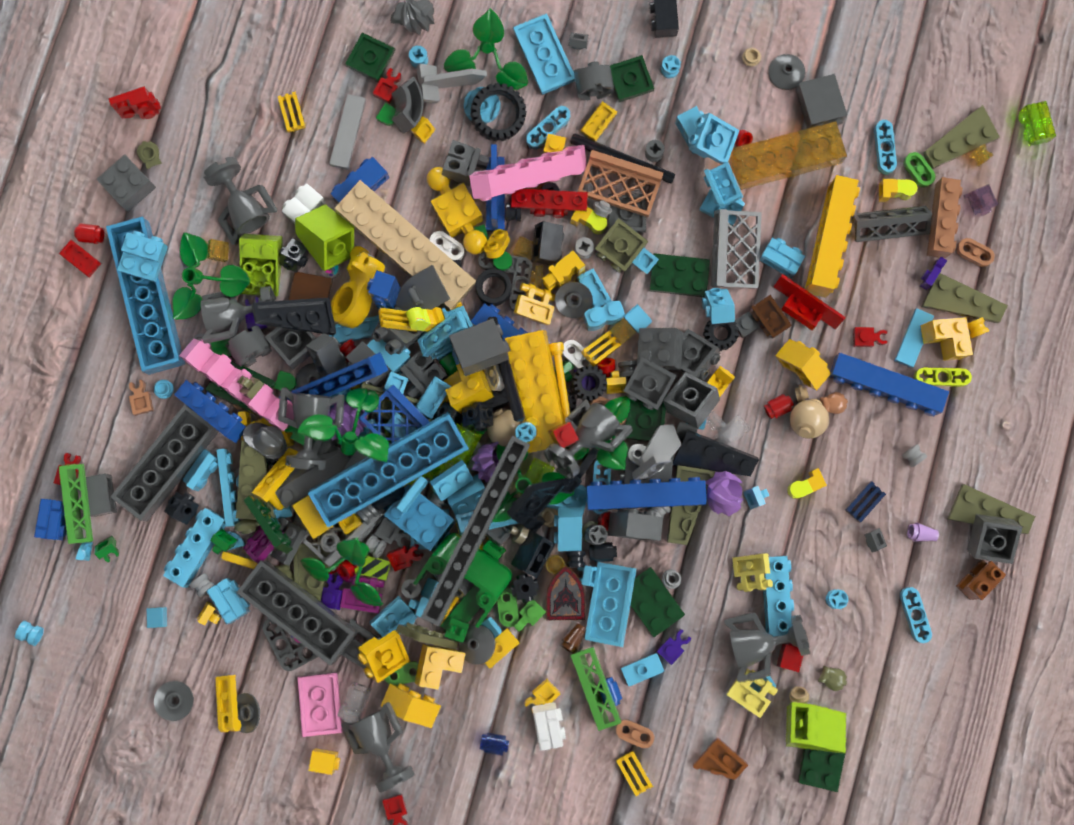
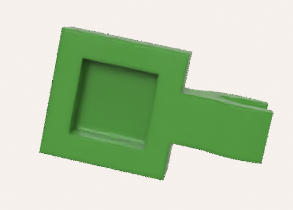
(531, 613)

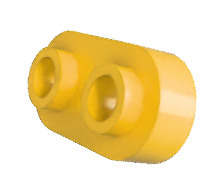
(497, 243)

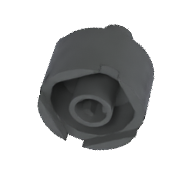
(593, 81)
(248, 346)

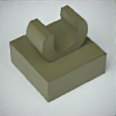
(250, 386)

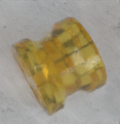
(981, 155)
(554, 564)

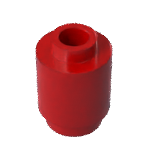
(89, 233)
(778, 406)

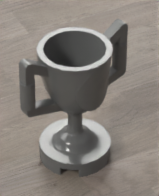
(244, 209)
(224, 314)
(303, 407)
(593, 430)
(757, 645)
(375, 737)

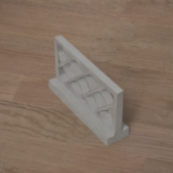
(720, 252)
(360, 532)

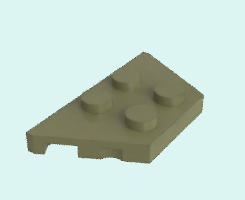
(427, 636)

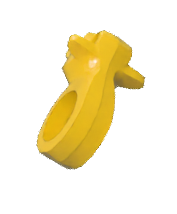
(352, 299)

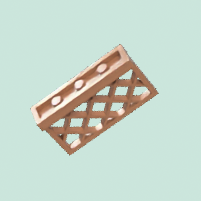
(629, 171)

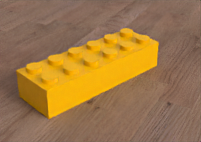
(831, 236)
(536, 385)

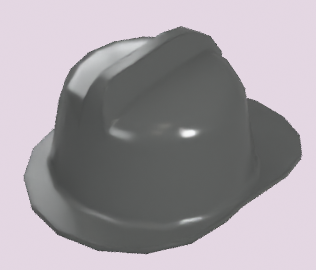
(265, 439)

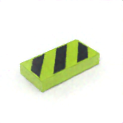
(375, 568)

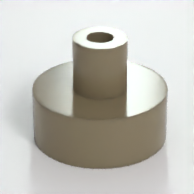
(518, 533)

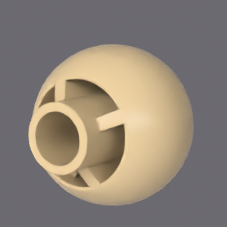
(809, 419)
(503, 427)

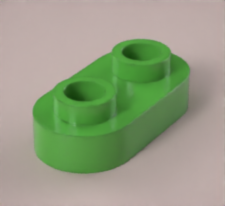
(920, 169)
(508, 607)
(403, 674)

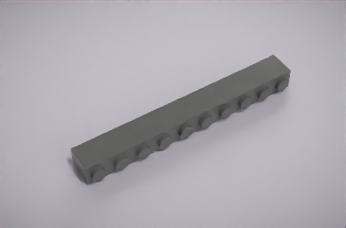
(475, 531)

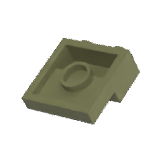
(620, 246)

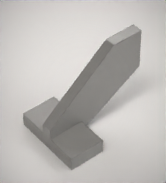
(430, 81)
(658, 452)

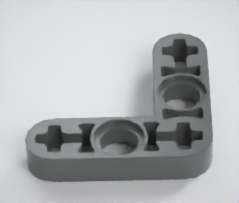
(514, 270)
(289, 651)

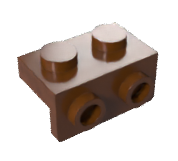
(771, 317)

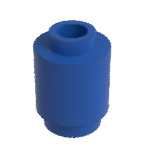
(614, 690)

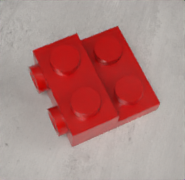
(134, 102)

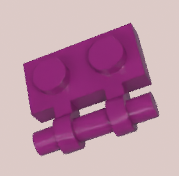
(258, 545)
(351, 602)

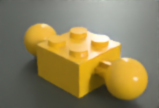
(457, 211)

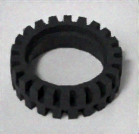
(509, 93)

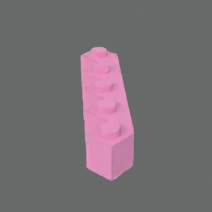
(528, 173)
(223, 374)

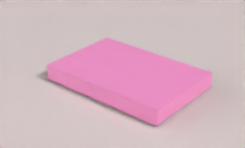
(319, 704)

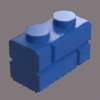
(50, 520)

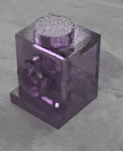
(982, 200)

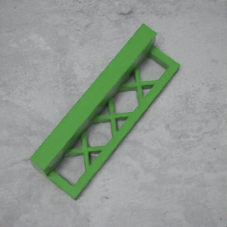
(72, 503)
(591, 689)

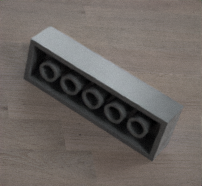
(164, 464)
(297, 612)

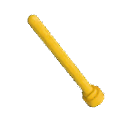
(556, 351)

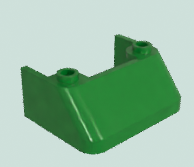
(483, 572)

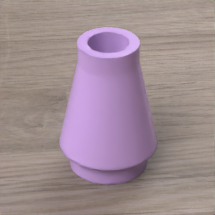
(919, 532)

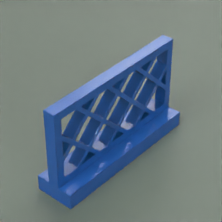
(496, 206)
(404, 407)

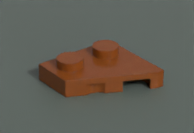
(721, 760)

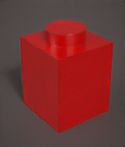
(563, 435)
(790, 657)

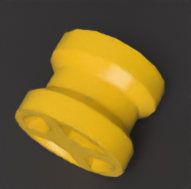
(977, 328)

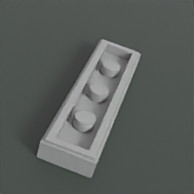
(347, 132)

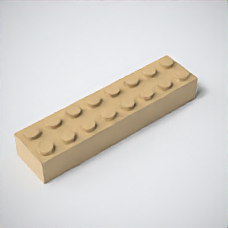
(402, 241)

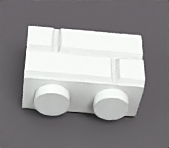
(548, 727)

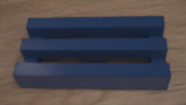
(876, 489)

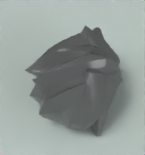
(414, 15)

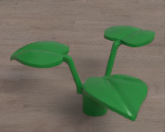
(488, 31)
(192, 251)
(372, 445)
(617, 458)
(521, 483)
(355, 553)

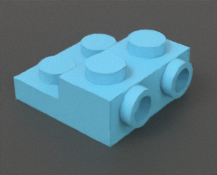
(713, 138)
(142, 256)

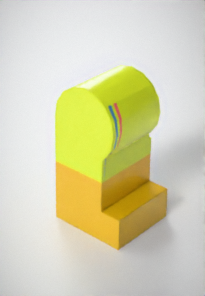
(896, 188)
(590, 219)
(424, 319)
(802, 488)

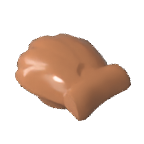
(834, 403)

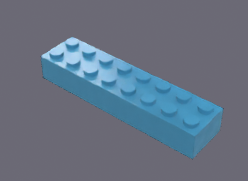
(147, 307)
(374, 479)

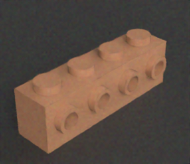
(944, 217)

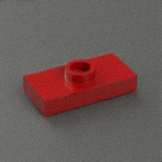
(80, 258)

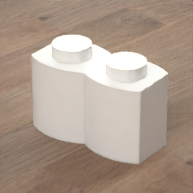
(305, 200)

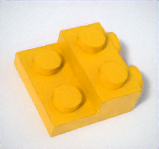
(383, 656)

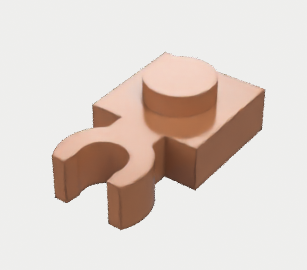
(141, 400)

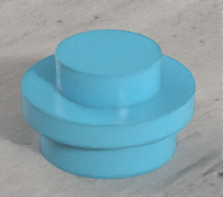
(163, 389)

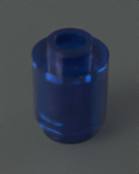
(494, 744)

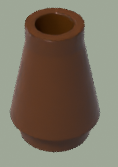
(573, 639)

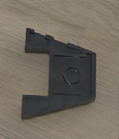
(535, 499)

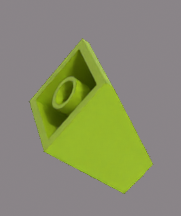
(325, 236)

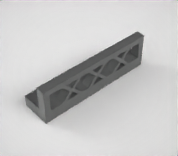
(892, 217)

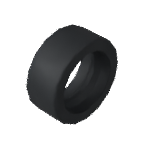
(493, 273)

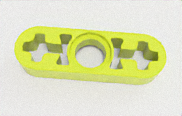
(948, 371)

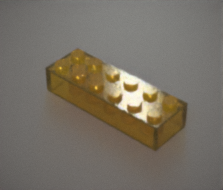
(787, 155)

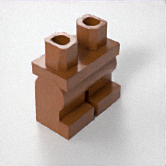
(984, 581)

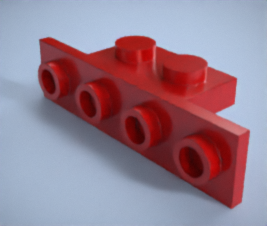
(549, 201)
(805, 306)

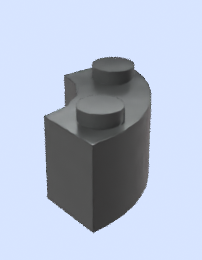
(408, 105)

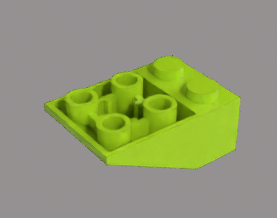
(261, 261)
(815, 728)

